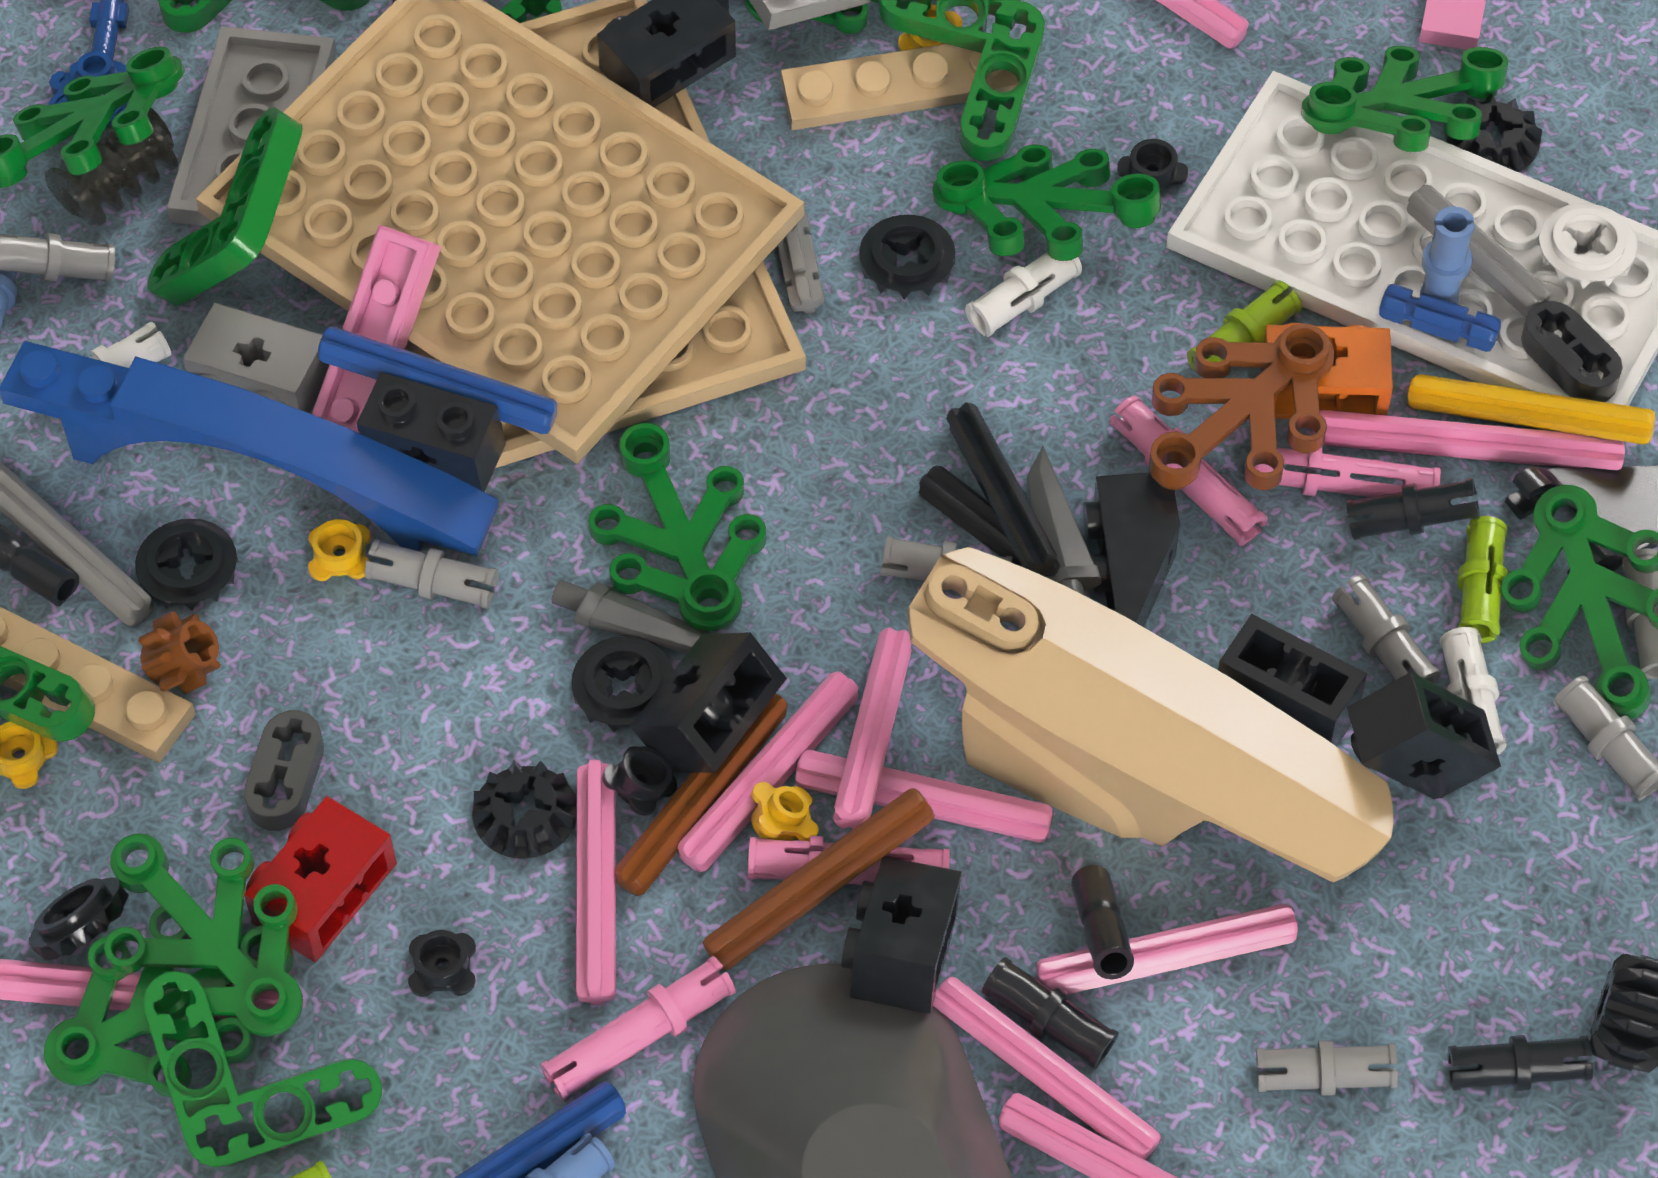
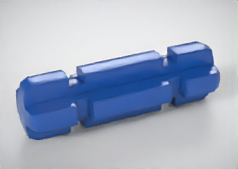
(1439, 317)

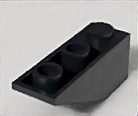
(1136, 540)

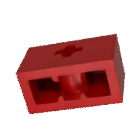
(330, 868)

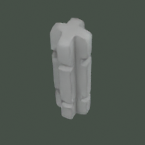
(801, 268)

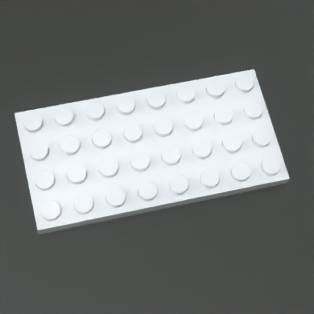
(1338, 232)

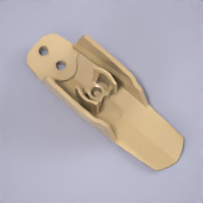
(1133, 727)

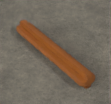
(690, 803)
(819, 878)

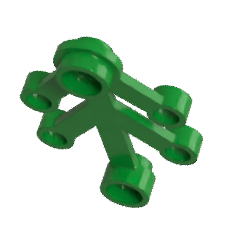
(1337, 107)
(87, 113)
(971, 190)
(679, 538)
(1586, 587)
(212, 942)
(107, 1035)

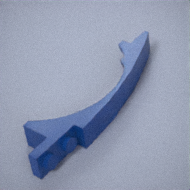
(152, 402)

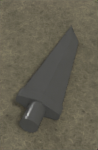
(1060, 526)
(623, 615)

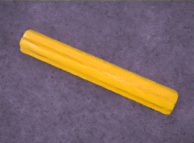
(1531, 409)

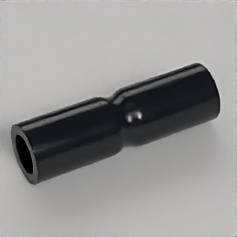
(36, 568)
(1102, 922)

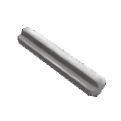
(1488, 258)

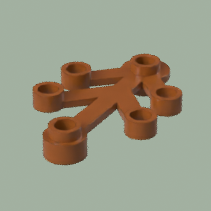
(1243, 401)

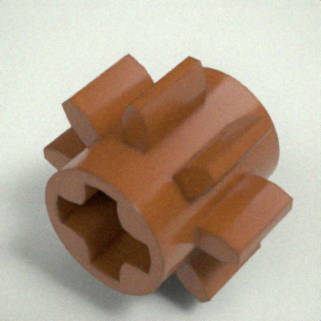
(179, 652)

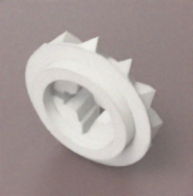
(1579, 225)

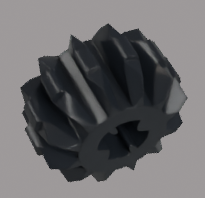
(1628, 1015)

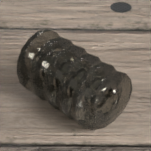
(118, 170)

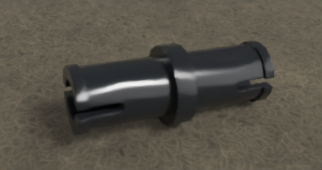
(1413, 509)
(1050, 1012)
(1520, 1063)

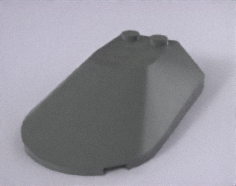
(838, 1087)

